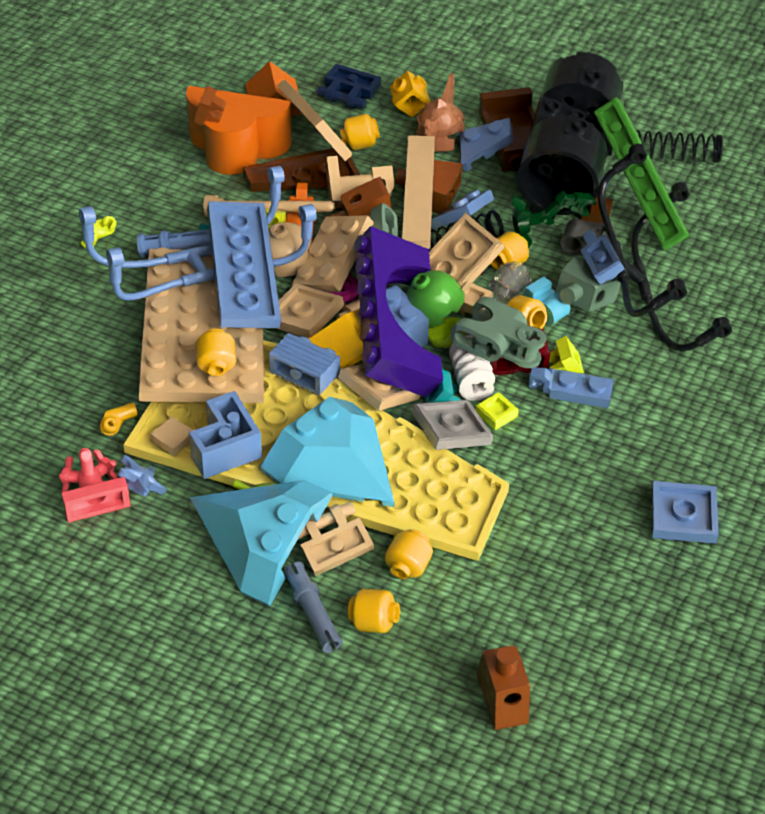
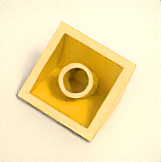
(343, 338)

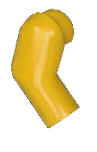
(114, 418)

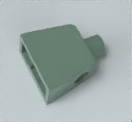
(582, 289)

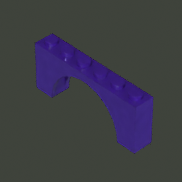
(387, 349)

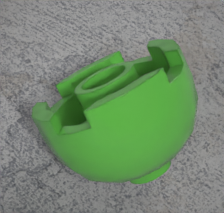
(435, 295)

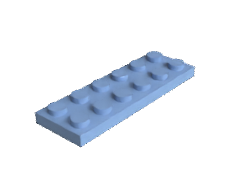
(243, 265)

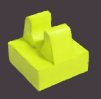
(566, 357)

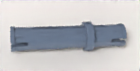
(307, 596)

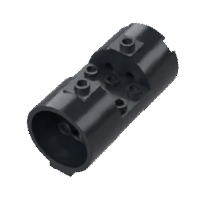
(565, 138)

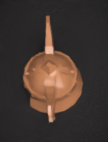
(441, 119)

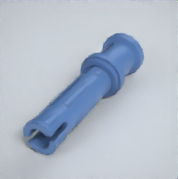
(172, 241)

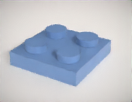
(684, 512)

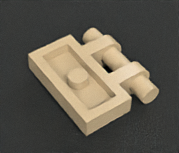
(338, 545)

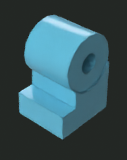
(554, 306)

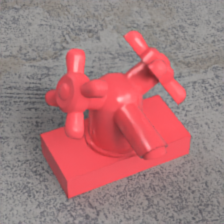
(93, 494)

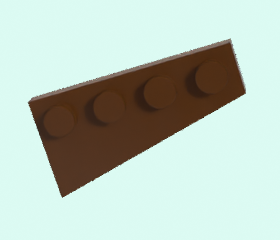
(298, 169)

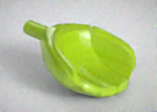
(441, 335)

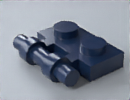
(349, 80)

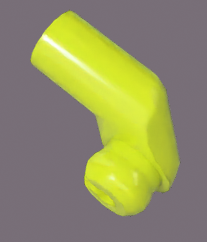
(102, 228)

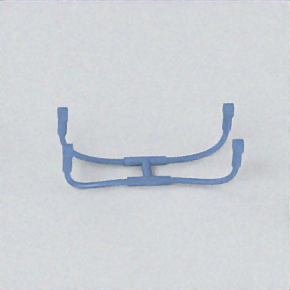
(115, 258)

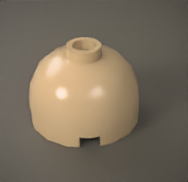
(284, 241)

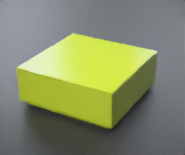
(496, 410)

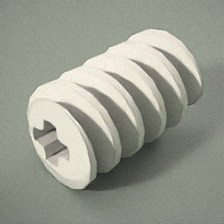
(472, 374)

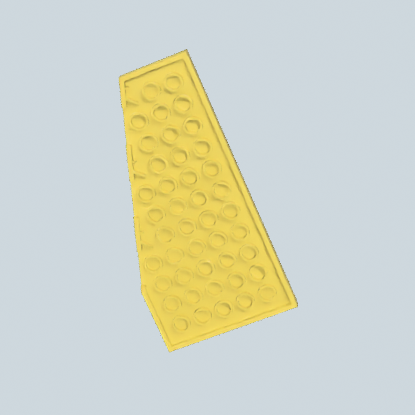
(429, 486)

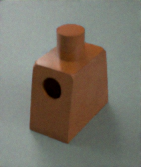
(446, 183)
(364, 198)
(500, 675)

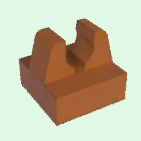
(207, 107)

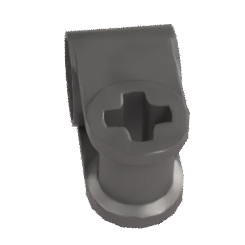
(572, 237)

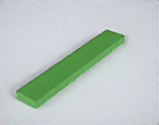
(643, 176)

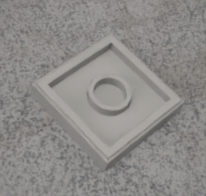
(452, 424)

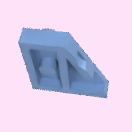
(469, 204)

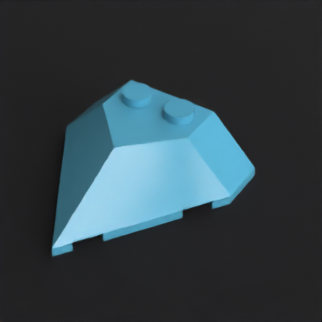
(334, 450)
(259, 529)

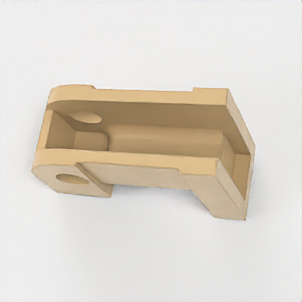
(340, 185)

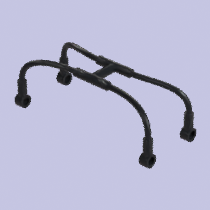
(676, 288)

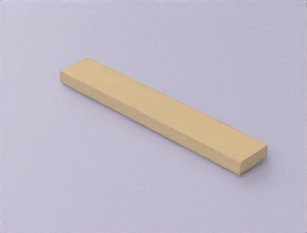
(419, 190)

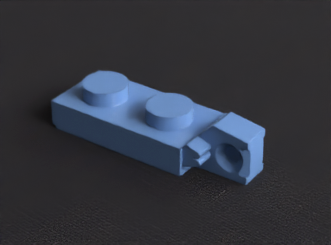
(601, 257)
(572, 386)

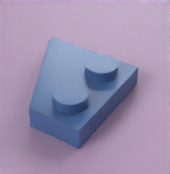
(484, 141)

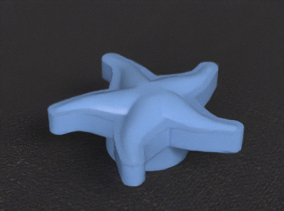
(140, 478)

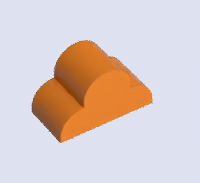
(246, 132)

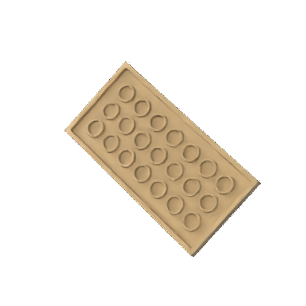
(169, 337)

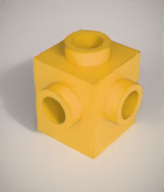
(409, 93)

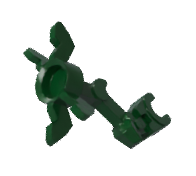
(523, 219)

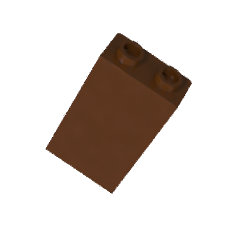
(518, 107)

